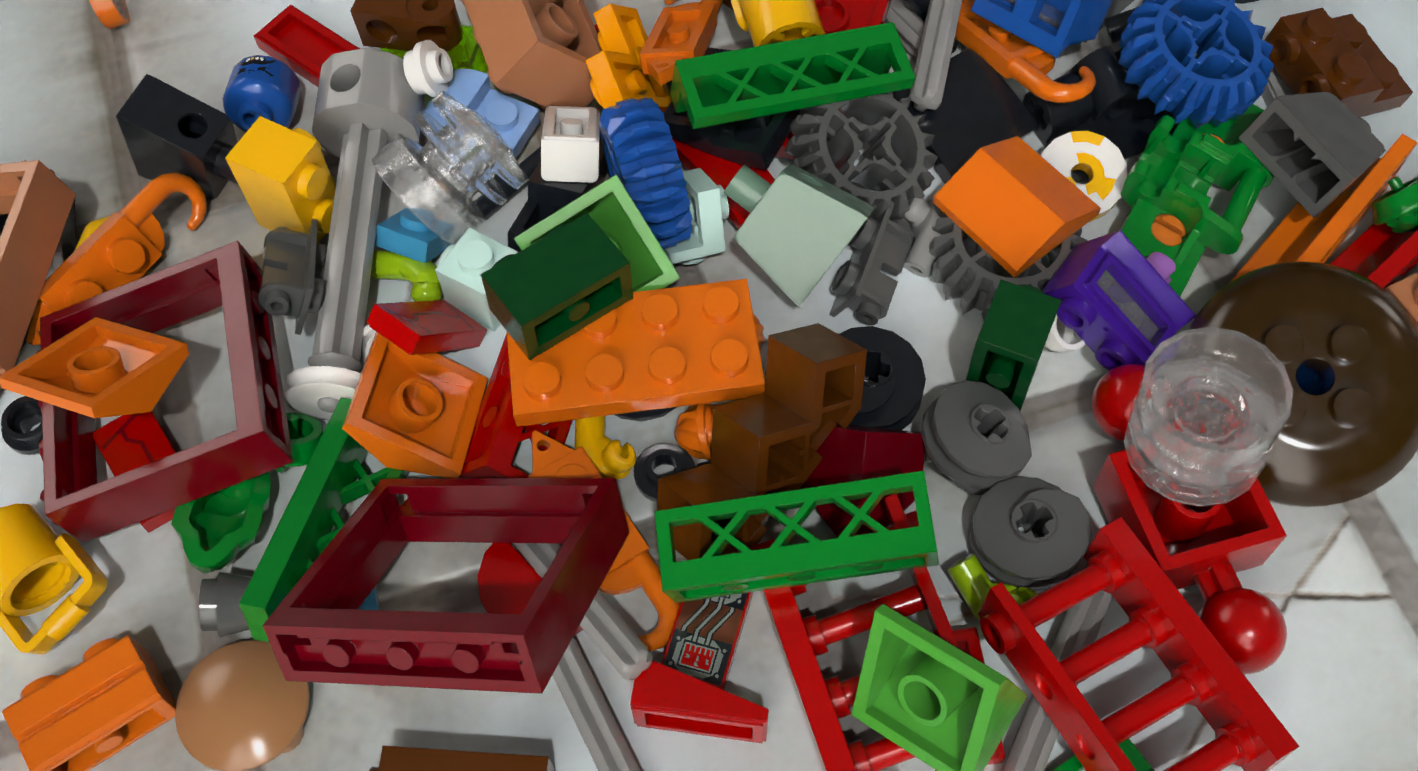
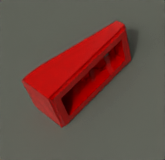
(684, 704)

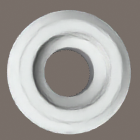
(428, 68)

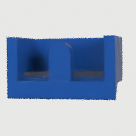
(1046, 23)

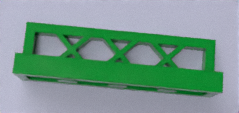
(790, 75)
(310, 518)
(798, 563)

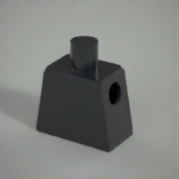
(177, 134)

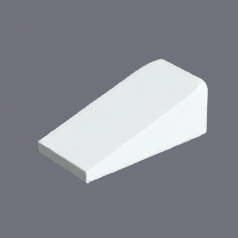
(570, 144)

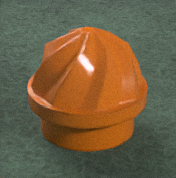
(695, 430)

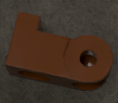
(407, 22)

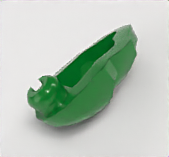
(222, 522)

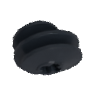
(898, 379)

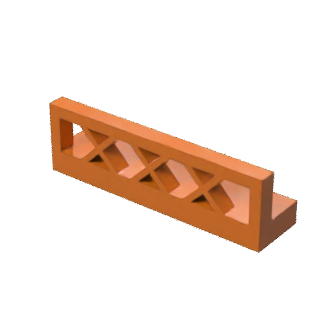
(1316, 239)

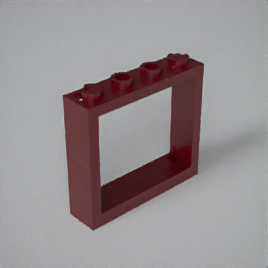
(150, 304)
(328, 640)

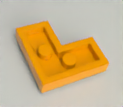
(618, 67)

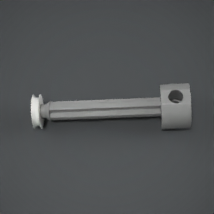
(357, 112)

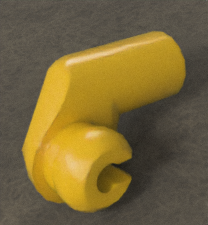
(606, 454)

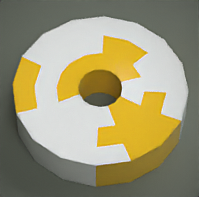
(1095, 157)

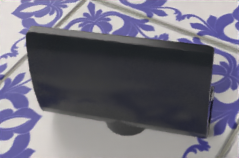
(1107, 110)

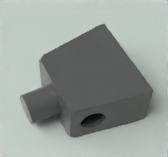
(1312, 146)

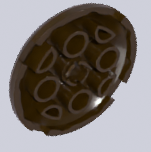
(1364, 352)

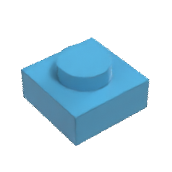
(409, 237)

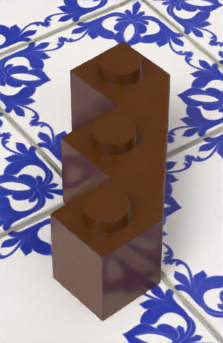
(771, 437)

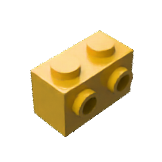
(284, 177)

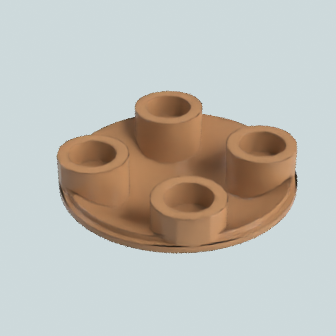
(240, 708)

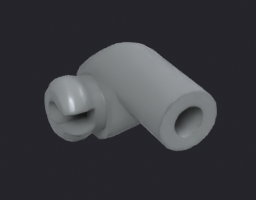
(921, 218)

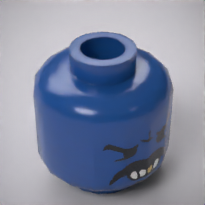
(263, 89)

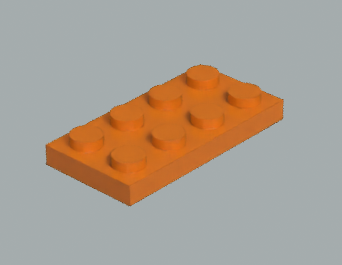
(645, 356)

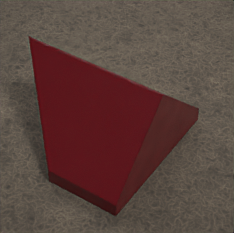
(862, 455)

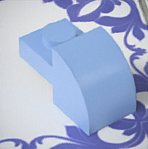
(507, 115)

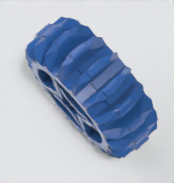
(1213, 85)
(646, 161)

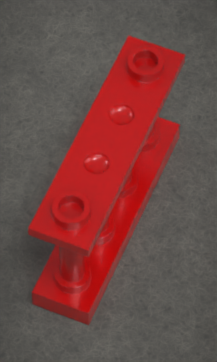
(1158, 619)
(807, 638)

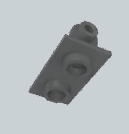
(292, 273)
(859, 281)

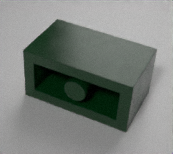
(558, 285)
(1013, 339)

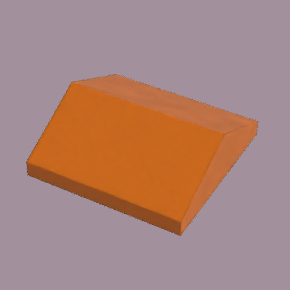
(1014, 204)
(100, 370)
(415, 410)

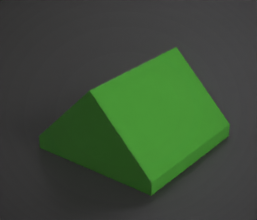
(623, 224)
(932, 696)

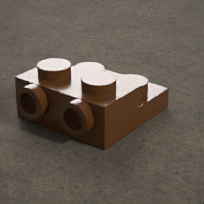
(1338, 58)

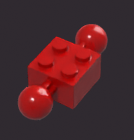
(1193, 541)

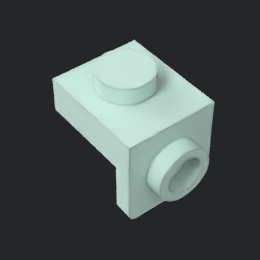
(708, 210)

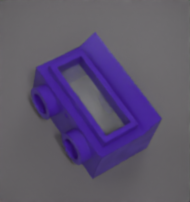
(1116, 301)

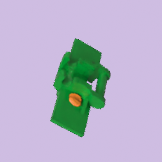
(1171, 186)

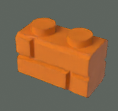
(91, 708)

